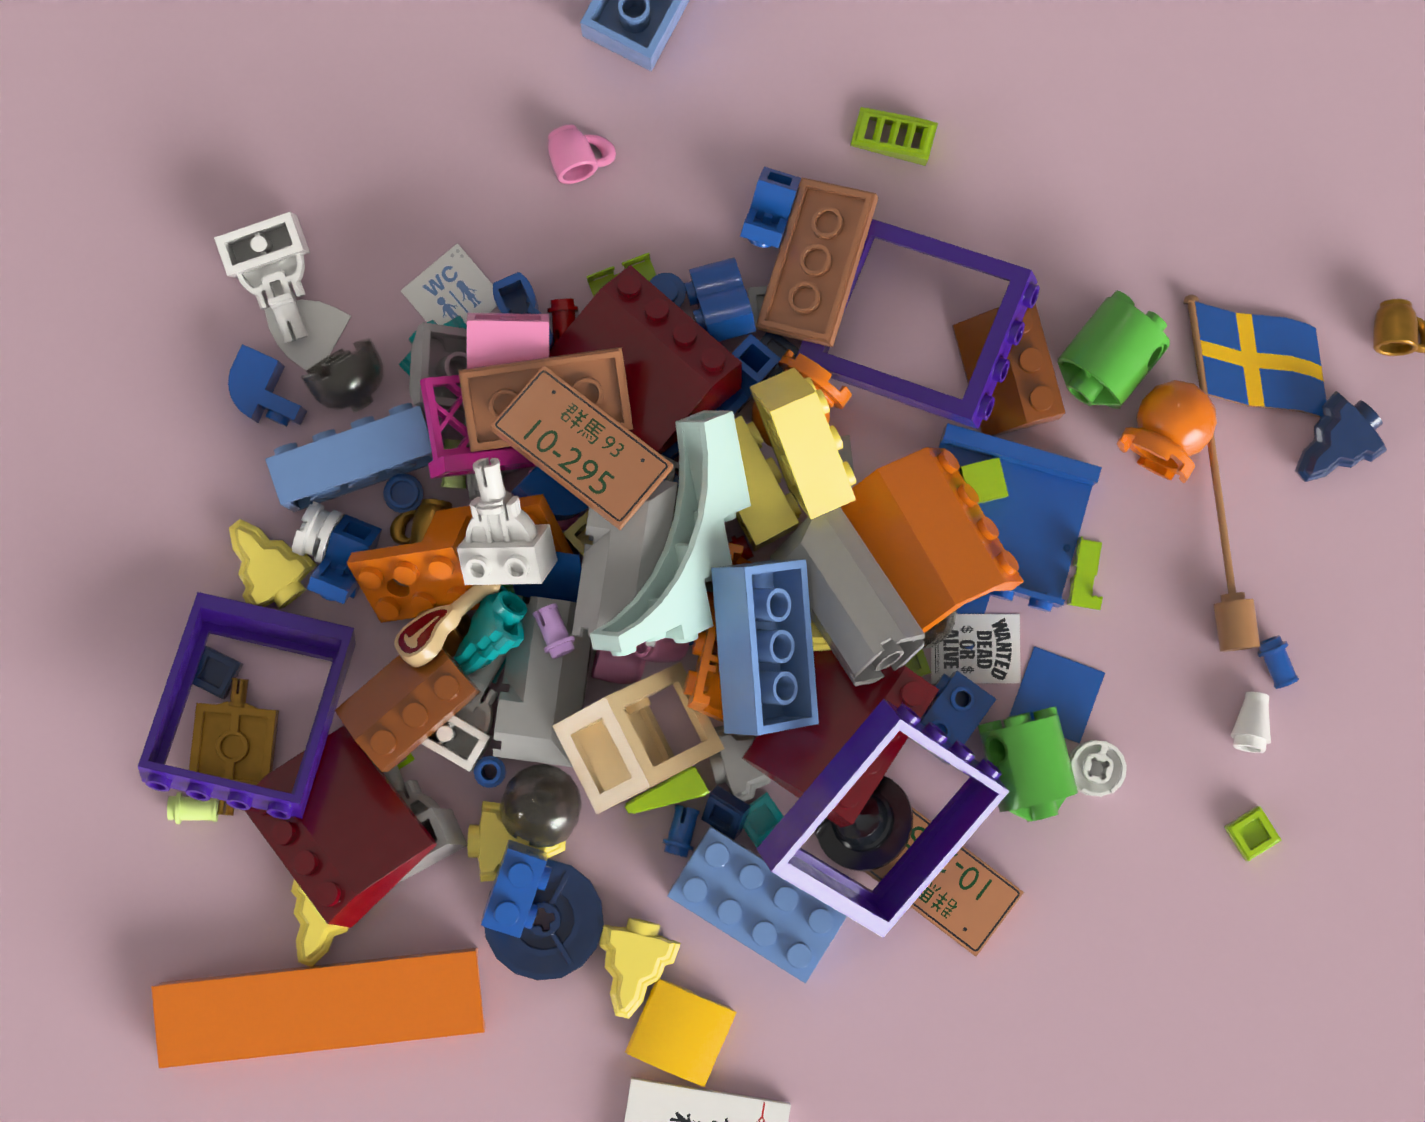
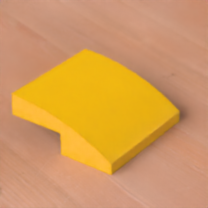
(680, 1032)

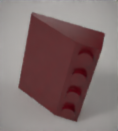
(667, 356)
(800, 754)
(352, 835)

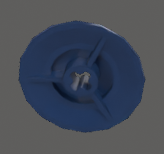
(571, 935)

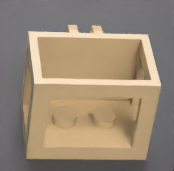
(621, 746)

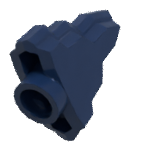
(1341, 438)

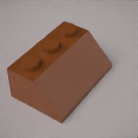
(1030, 388)
(405, 707)

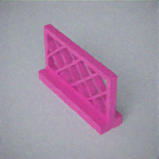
(458, 460)

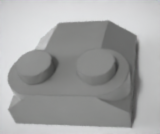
(437, 353)

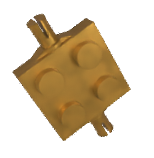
(234, 740)

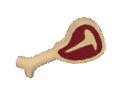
(426, 634)

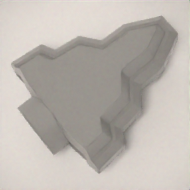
(732, 769)

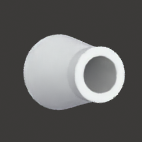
(1253, 724)

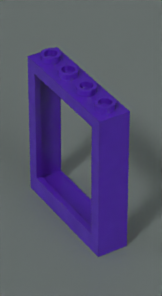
(993, 360)
(265, 628)
(923, 860)

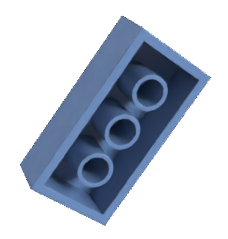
(633, 27)
(351, 459)
(765, 646)
(755, 906)

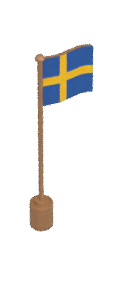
(1256, 365)

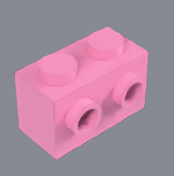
(506, 338)

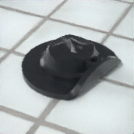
(876, 834)

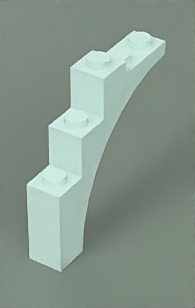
(709, 493)

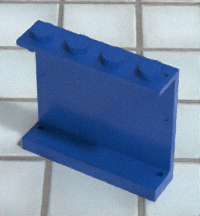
(1039, 516)

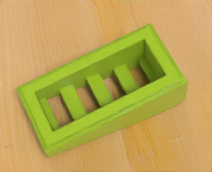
(909, 123)
(676, 789)

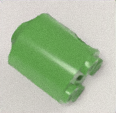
(1113, 352)
(1031, 763)

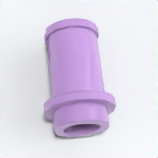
(554, 631)

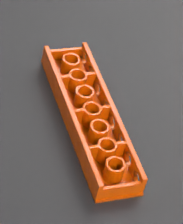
(318, 1008)

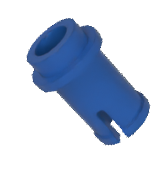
(1278, 661)
(480, 775)
(681, 831)

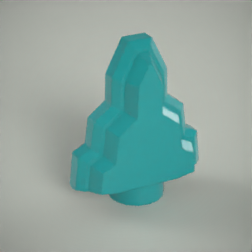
(492, 630)

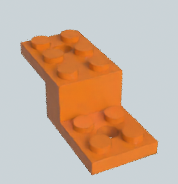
(432, 565)

